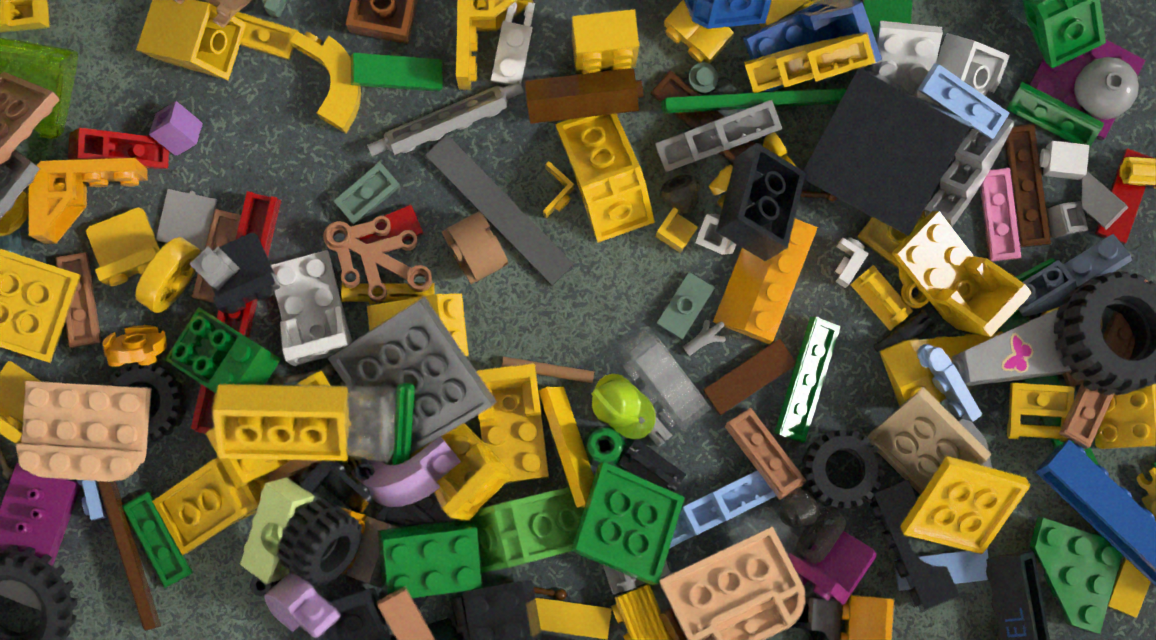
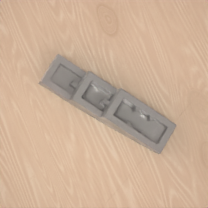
(718, 136)
(967, 172)

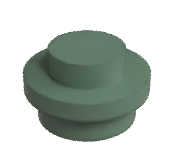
(703, 77)

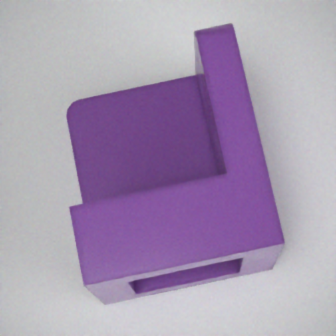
(175, 128)

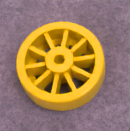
(167, 275)

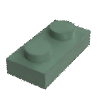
(367, 193)

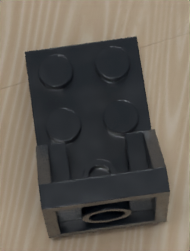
(358, 619)

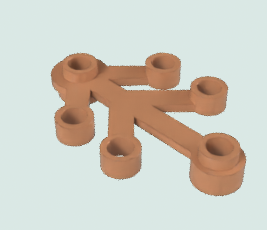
(374, 254)

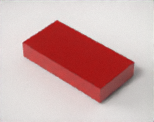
(400, 221)

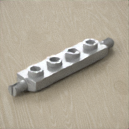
(437, 124)

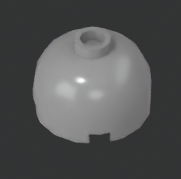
(1106, 87)

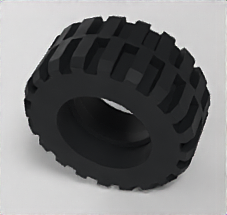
(1082, 338)

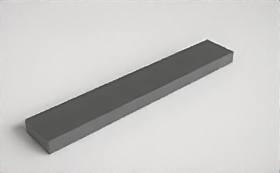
(499, 210)

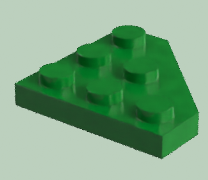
(1077, 570)

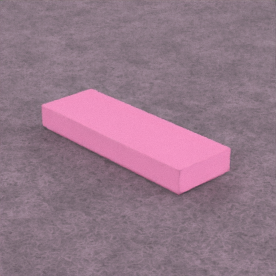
(1000, 216)

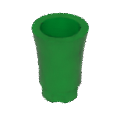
(593, 452)

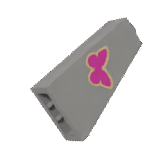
(1014, 355)

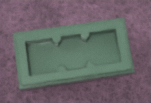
(685, 306)

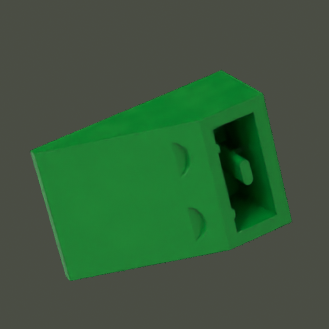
(220, 355)

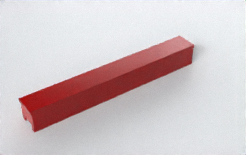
(257, 217)

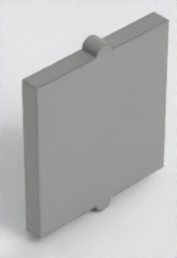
(186, 217)

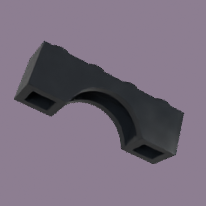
(928, 583)

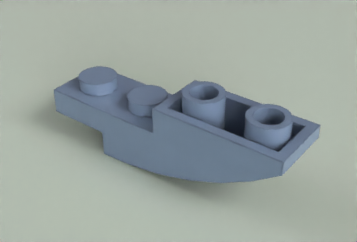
(1058, 279)

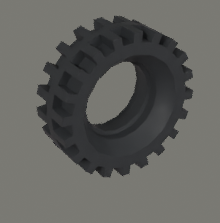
(49, 588)

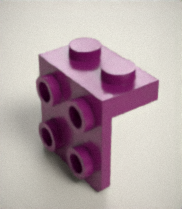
(839, 570)

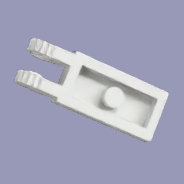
(512, 47)

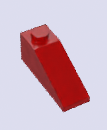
(103, 144)

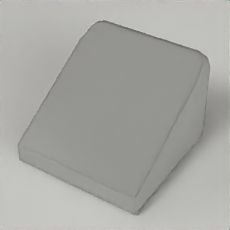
(1066, 219)

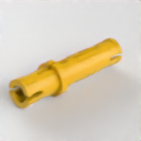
(395, 292)

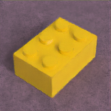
(605, 41)

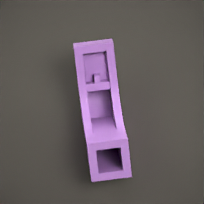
(413, 479)
(297, 604)

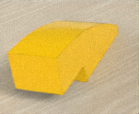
(23, 15)

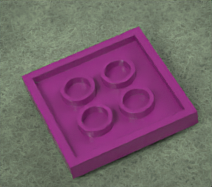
(1060, 80)

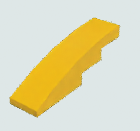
(810, 61)

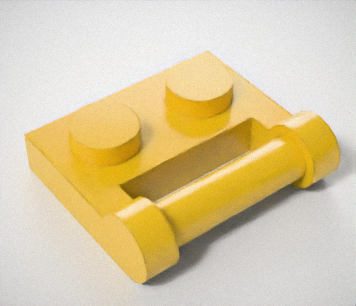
(1038, 401)

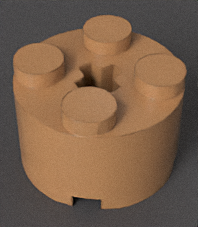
(475, 247)

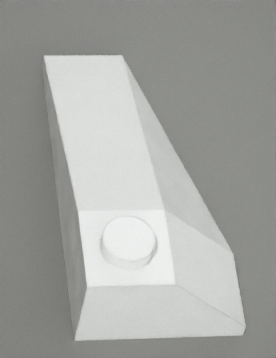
(972, 63)

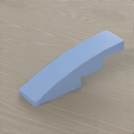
(721, 506)

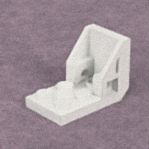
(907, 54)
(310, 309)

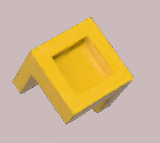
(676, 231)

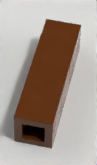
(583, 95)

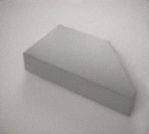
(1100, 202)

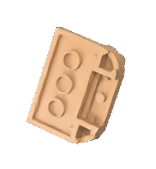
(84, 430)
(738, 592)

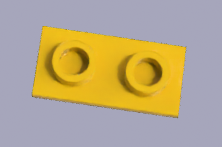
(881, 297)

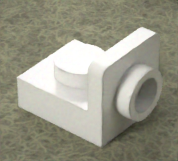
(849, 267)

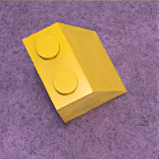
(180, 37)
(447, 307)

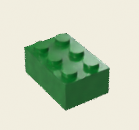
(430, 558)

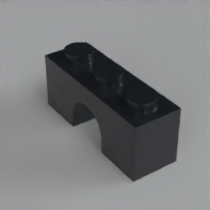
(820, 619)

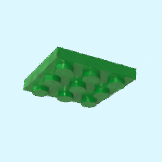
(628, 523)

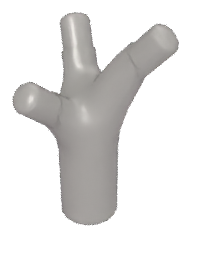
(705, 337)

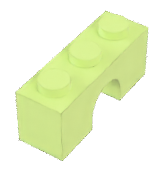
(277, 506)

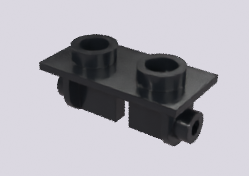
(651, 466)

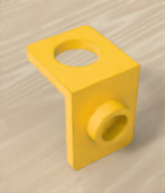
(562, 198)

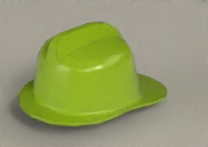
(621, 406)

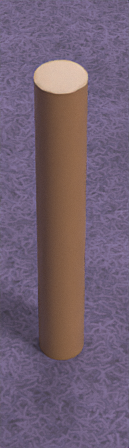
(553, 370)

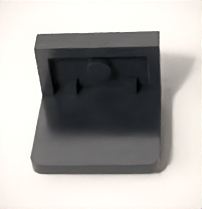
(252, 281)
(333, 478)

